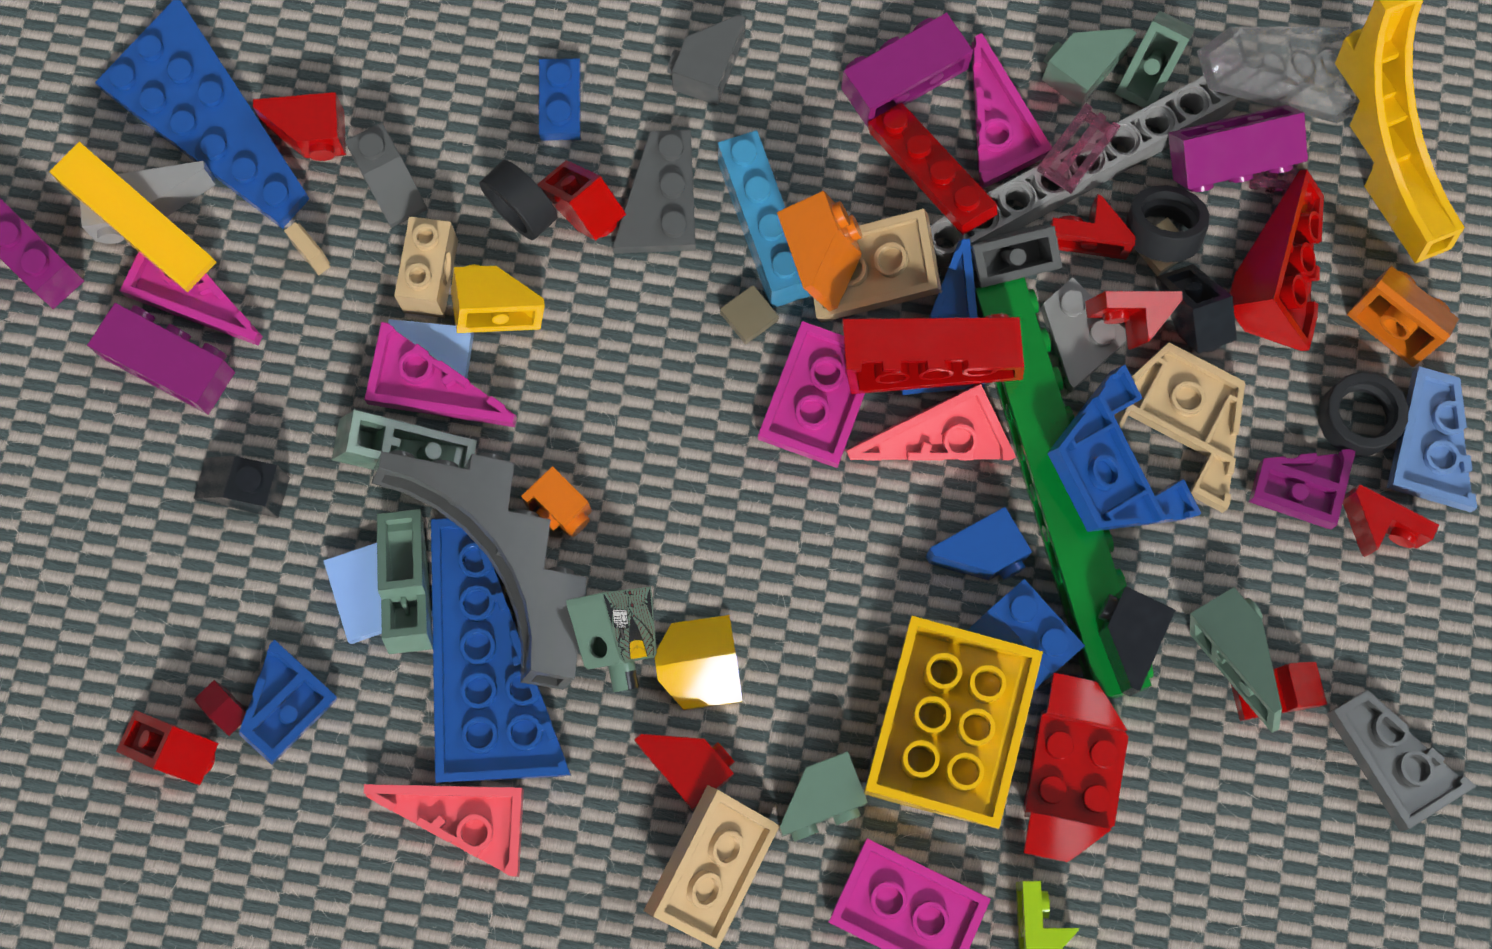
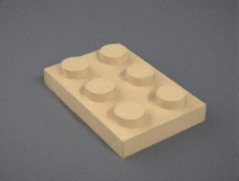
(894, 266)
(712, 867)

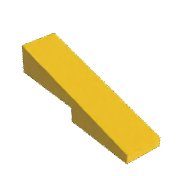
(132, 217)

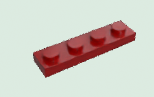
(932, 168)

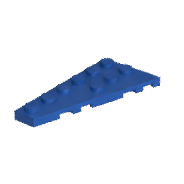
(191, 101)
(483, 715)

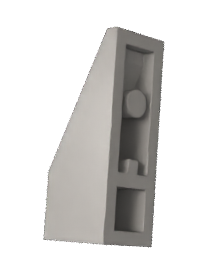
(163, 187)

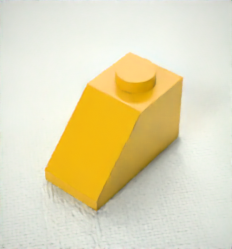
(493, 301)

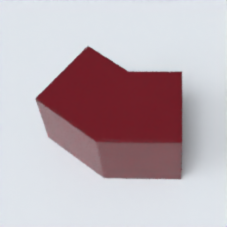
(221, 707)

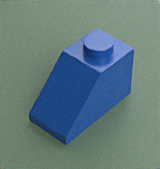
(984, 549)

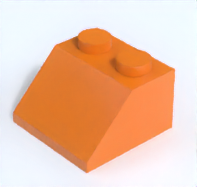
(822, 246)
(1404, 316)

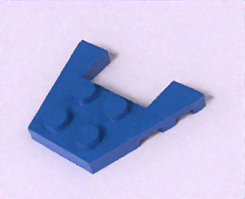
(1103, 471)

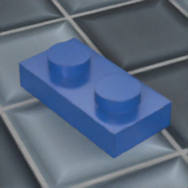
(559, 99)

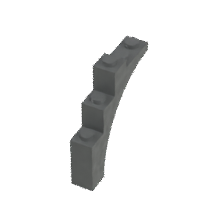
(515, 545)

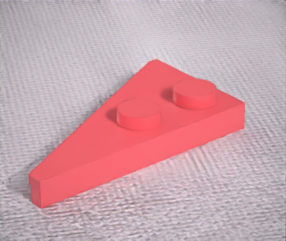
(952, 429)
(472, 818)

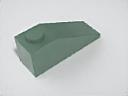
(364, 436)
(1236, 642)

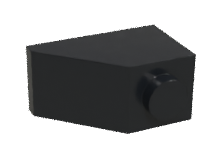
(1207, 310)
(243, 485)
(1132, 635)

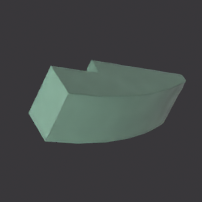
(403, 582)

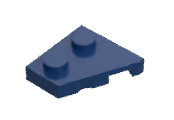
(283, 704)

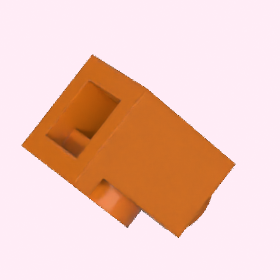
(558, 502)

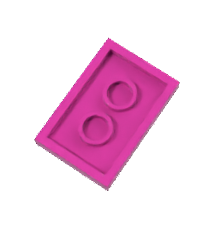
(813, 399)
(906, 904)

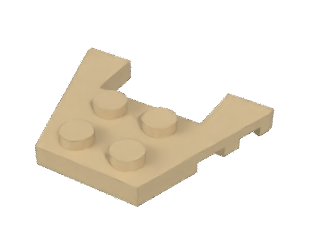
(1197, 408)

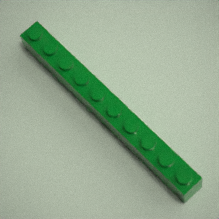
(1035, 421)

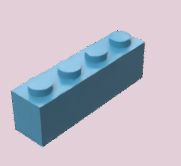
(756, 205)

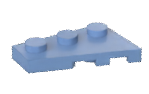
(1432, 450)

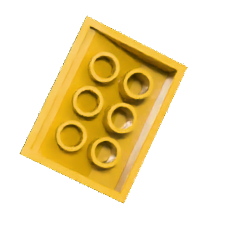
(953, 723)

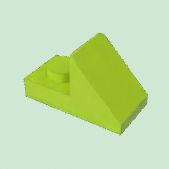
(1032, 908)

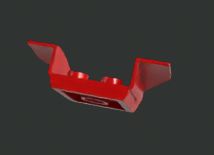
(1074, 770)

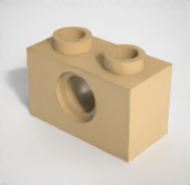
(426, 267)

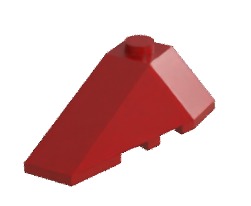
(1277, 274)

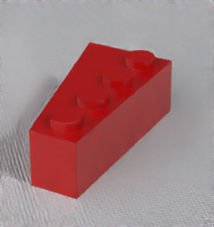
(931, 352)

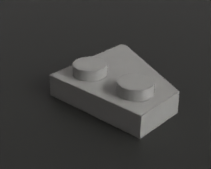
(1078, 340)

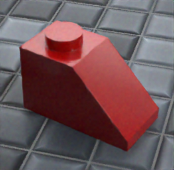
(306, 123)
(583, 199)
(168, 748)
(688, 764)

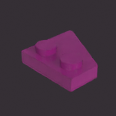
(1304, 486)

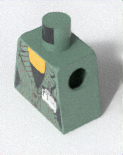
(615, 632)

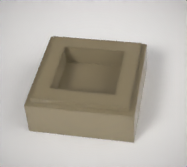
(749, 314)

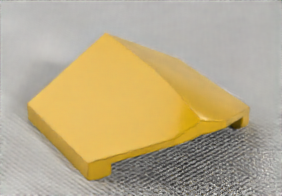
(699, 663)

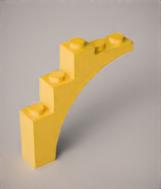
(1386, 122)

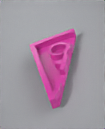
(1004, 125)
(202, 304)
(414, 381)

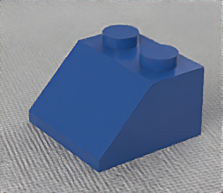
(1030, 622)

